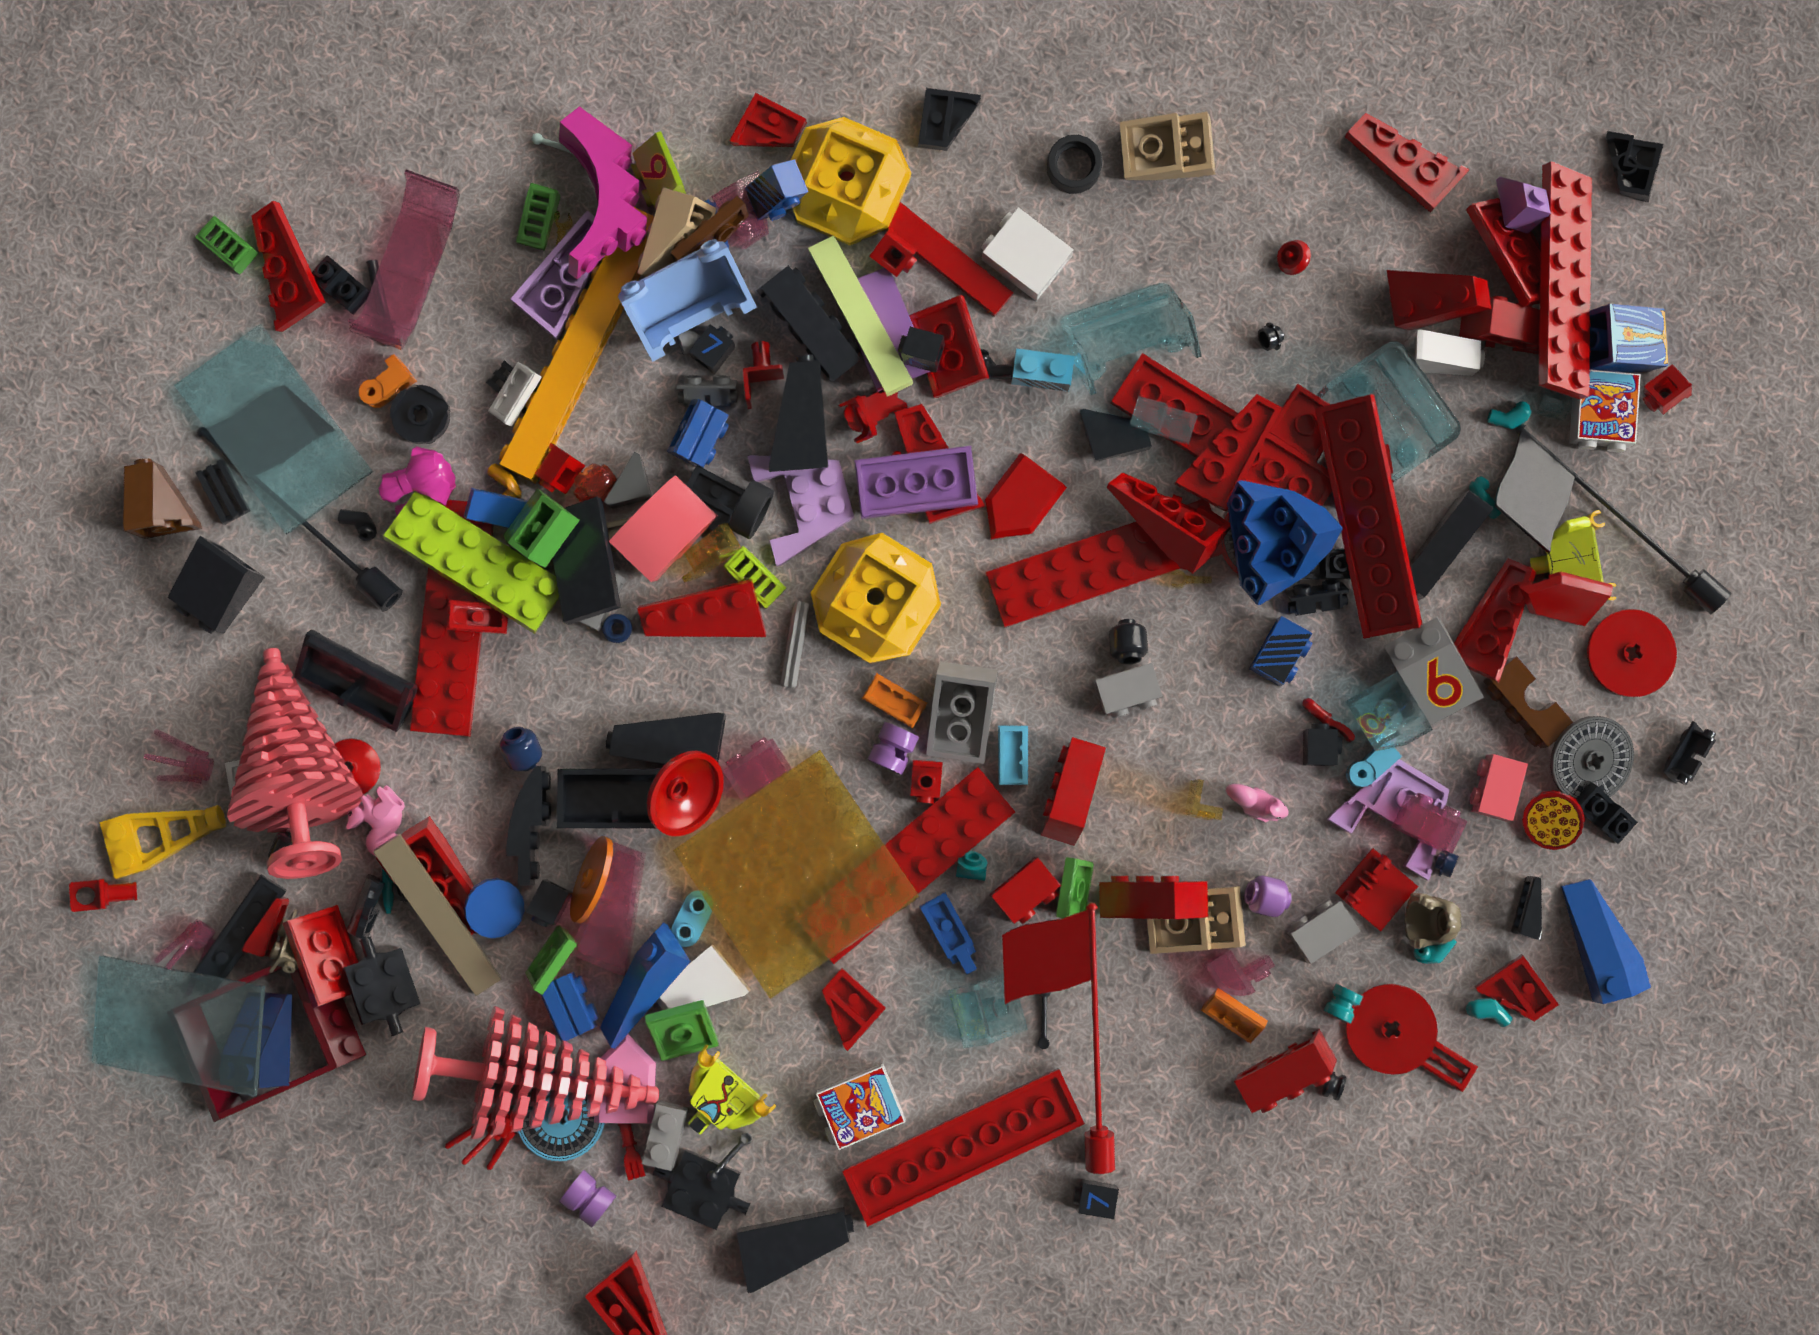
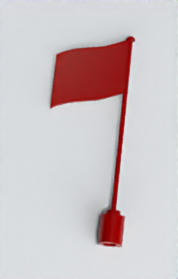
(1052, 959)

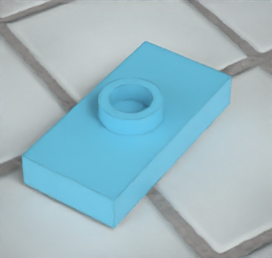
(1012, 755)

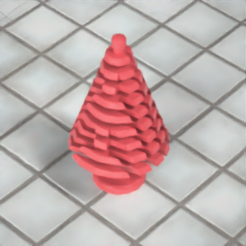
(290, 774)
(525, 1078)

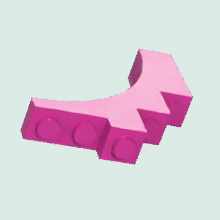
(606, 161)

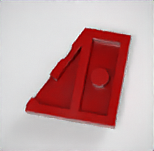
(851, 1007)

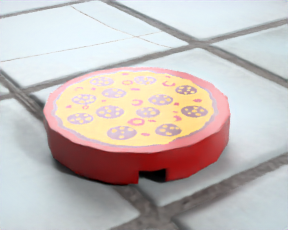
(1553, 820)

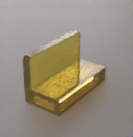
(711, 552)
(1198, 810)

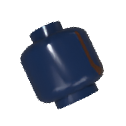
(520, 749)

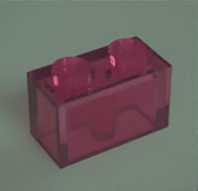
(756, 768)
(1429, 823)

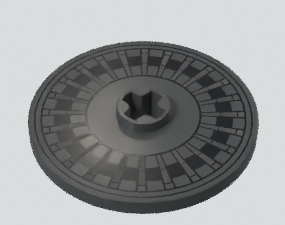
(1574, 750)

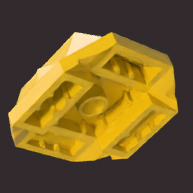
(852, 207)
(883, 629)

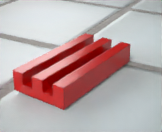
(1466, 1077)

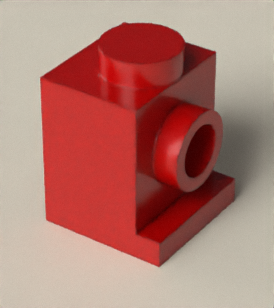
(884, 254)
(1668, 381)
(558, 470)
(926, 768)

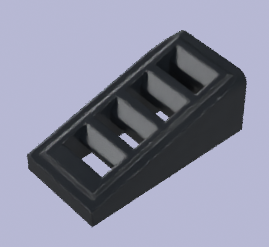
(1529, 910)

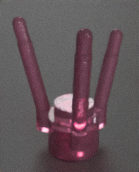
(197, 767)
(195, 935)

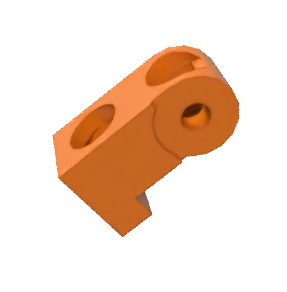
(386, 385)

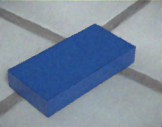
(493, 507)

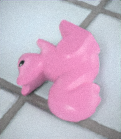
(1257, 802)
(381, 814)

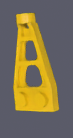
(124, 845)

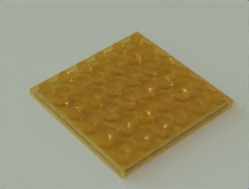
(796, 874)

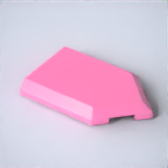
(633, 1061)

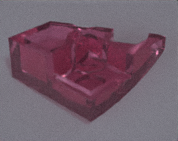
(751, 229)

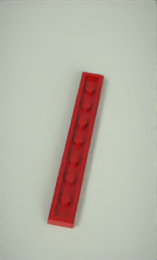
(947, 258)

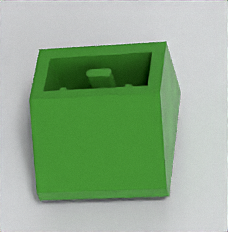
(540, 528)

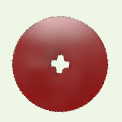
(1610, 660)
(1392, 1053)

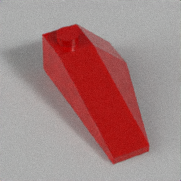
(1179, 530)
(440, 863)

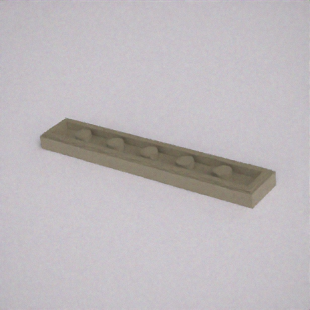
(437, 914)

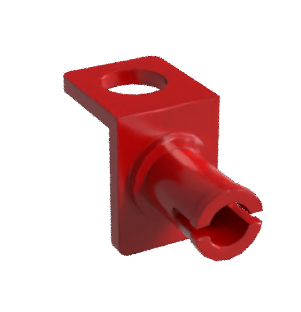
(762, 369)
(103, 894)

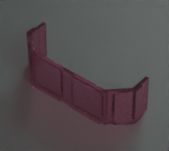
(408, 262)

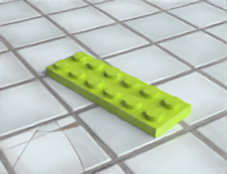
(474, 561)

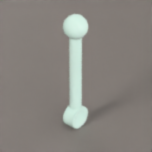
(538, 139)

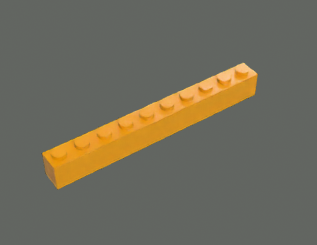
(572, 362)

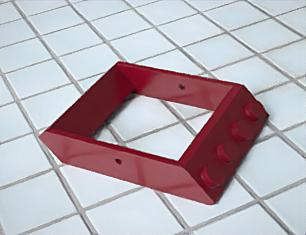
(334, 1033)

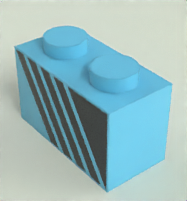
(1042, 370)

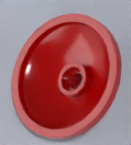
(685, 793)

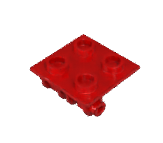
(1376, 889)

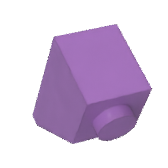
(1522, 204)

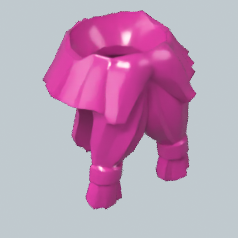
(426, 474)

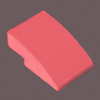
(663, 529)

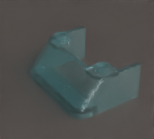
(1126, 326)
(1408, 397)

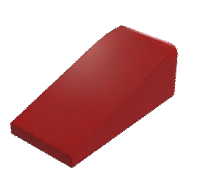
(475, 617)
(265, 935)

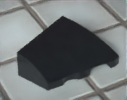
(1634, 175)
(1112, 435)
(364, 913)

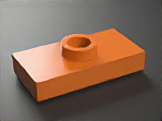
(894, 700)
(1234, 1015)

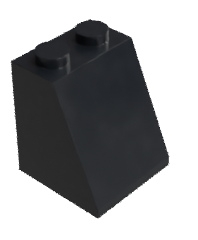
(213, 586)

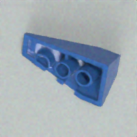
(1607, 953)
(647, 978)

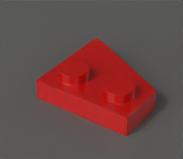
(767, 125)
(1519, 989)

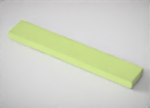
(860, 316)

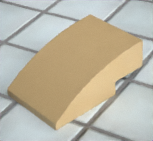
(1167, 147)
(1219, 930)

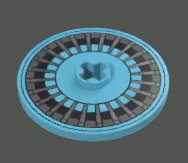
(561, 1140)

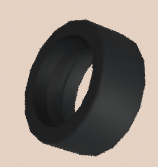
(1082, 143)
(751, 509)

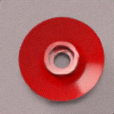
(364, 761)

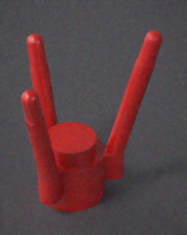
(506, 1135)

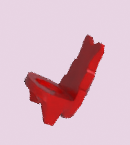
(865, 411)

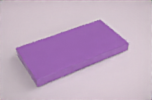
(892, 313)
(916, 482)

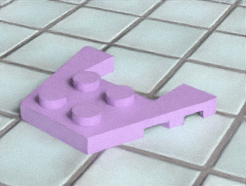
(817, 501)
(1385, 799)

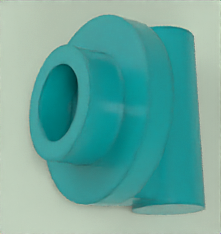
(972, 866)

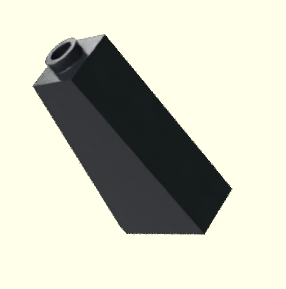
(801, 421)
(1447, 541)
(666, 738)
(787, 1244)

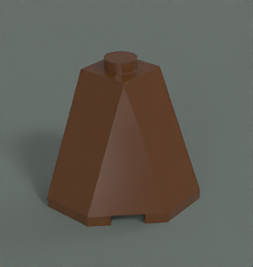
(154, 503)

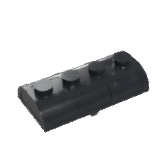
(355, 681)
(604, 798)

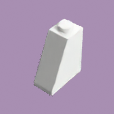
(1445, 353)
(705, 979)

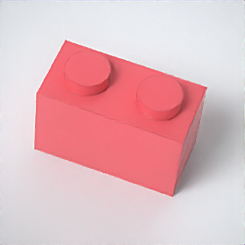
(1498, 787)

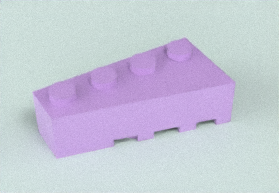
(551, 291)

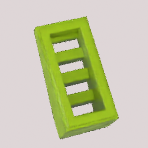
(737, 558)

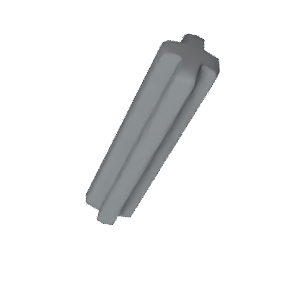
(794, 644)

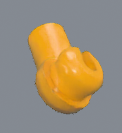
(506, 479)

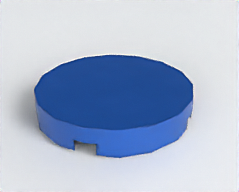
(494, 908)

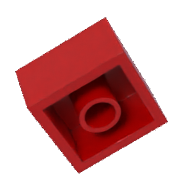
(1025, 891)

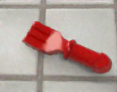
(1325, 717)
(632, 1159)

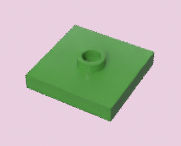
(1074, 887)
(550, 959)
(681, 1030)

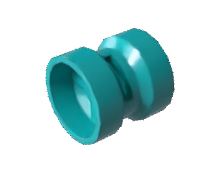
(1342, 1005)

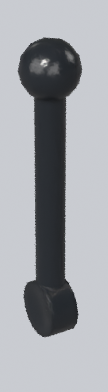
(1043, 1042)
(744, 1139)

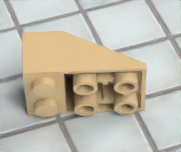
(674, 219)

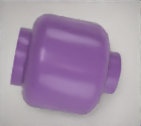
(1267, 896)

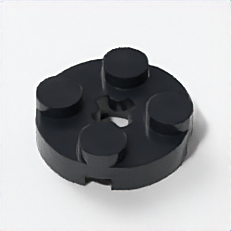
(415, 399)

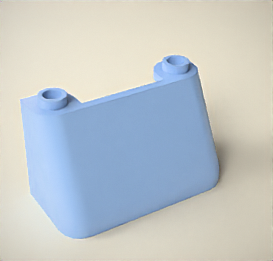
(685, 296)

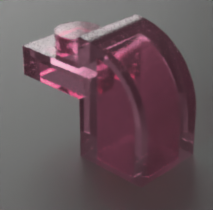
(1232, 978)

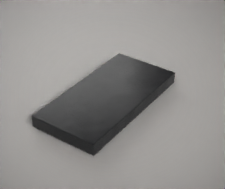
(586, 566)

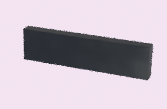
(228, 945)

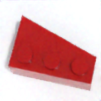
(1432, 298)
(1504, 324)
(1072, 791)
(1287, 1073)

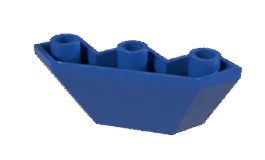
(1277, 537)

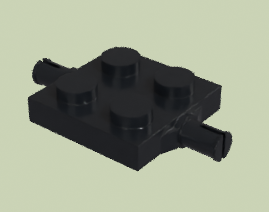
(381, 986)
(695, 1196)

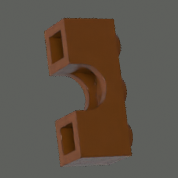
(1541, 726)

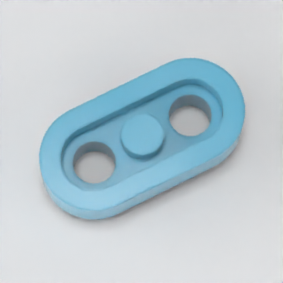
(692, 919)

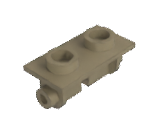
(281, 951)

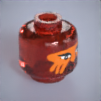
(594, 482)

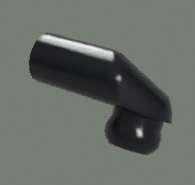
(1001, 371)
(361, 521)

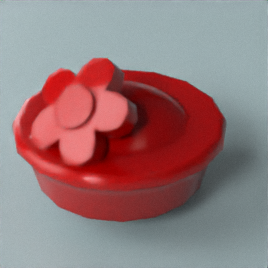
(1293, 257)

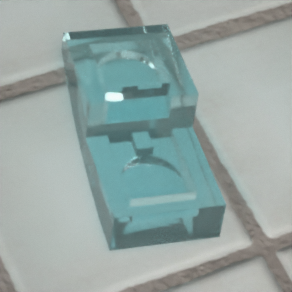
(1163, 420)

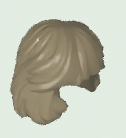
(1431, 920)

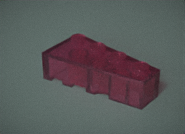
(609, 930)

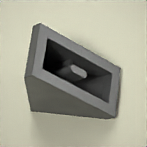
(631, 485)

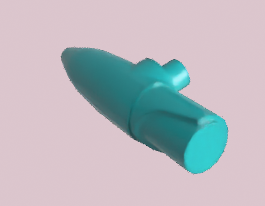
(387, 893)

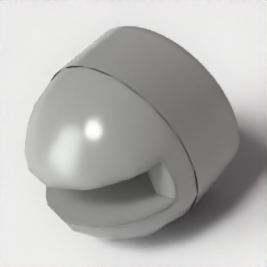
(687, 340)

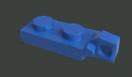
(950, 931)

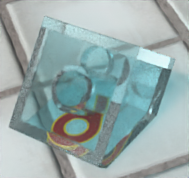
(1389, 714)
(983, 1013)

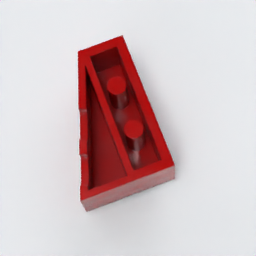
(1153, 898)
(627, 1300)

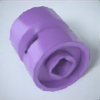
(893, 748)
(587, 1198)

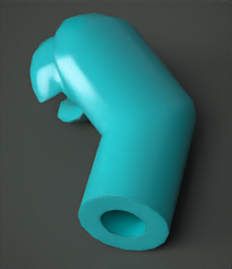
(1512, 418)
(1479, 488)
(1434, 953)
(1488, 1009)

